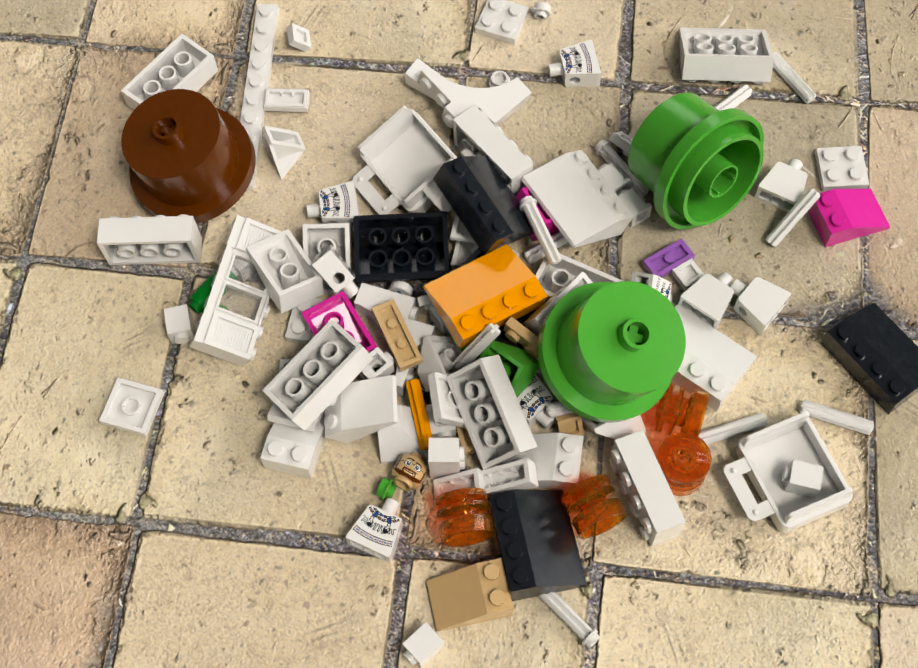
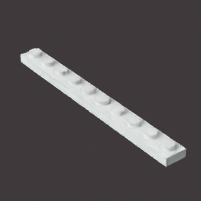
(259, 75)

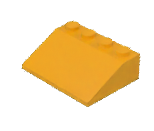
(485, 293)

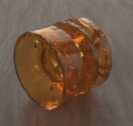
(680, 411)
(684, 476)
(593, 506)
(464, 517)

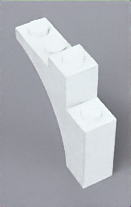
(496, 101)
(371, 296)

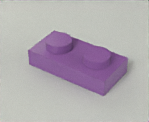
(668, 259)

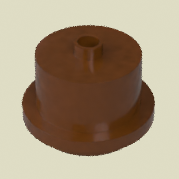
(187, 155)

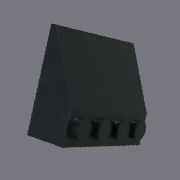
(482, 202)
(401, 247)
(876, 356)
(536, 542)

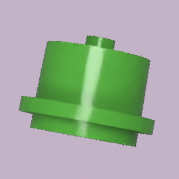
(696, 159)
(611, 349)

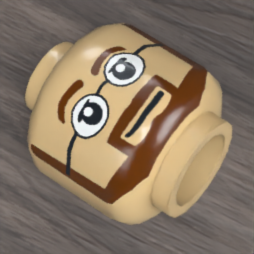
(409, 471)

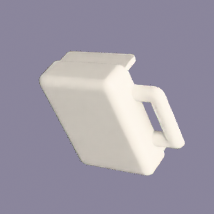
(405, 158)
(764, 459)

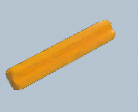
(419, 412)

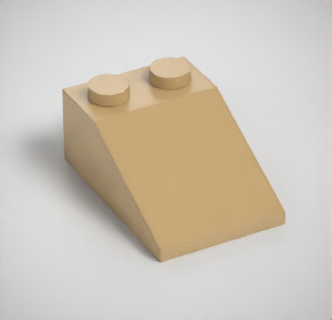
(470, 595)

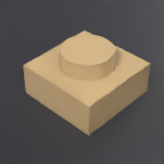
(570, 424)

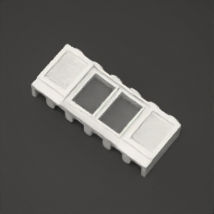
(236, 298)

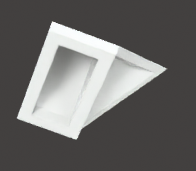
(284, 147)

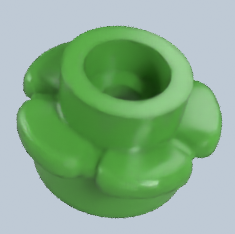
(386, 489)

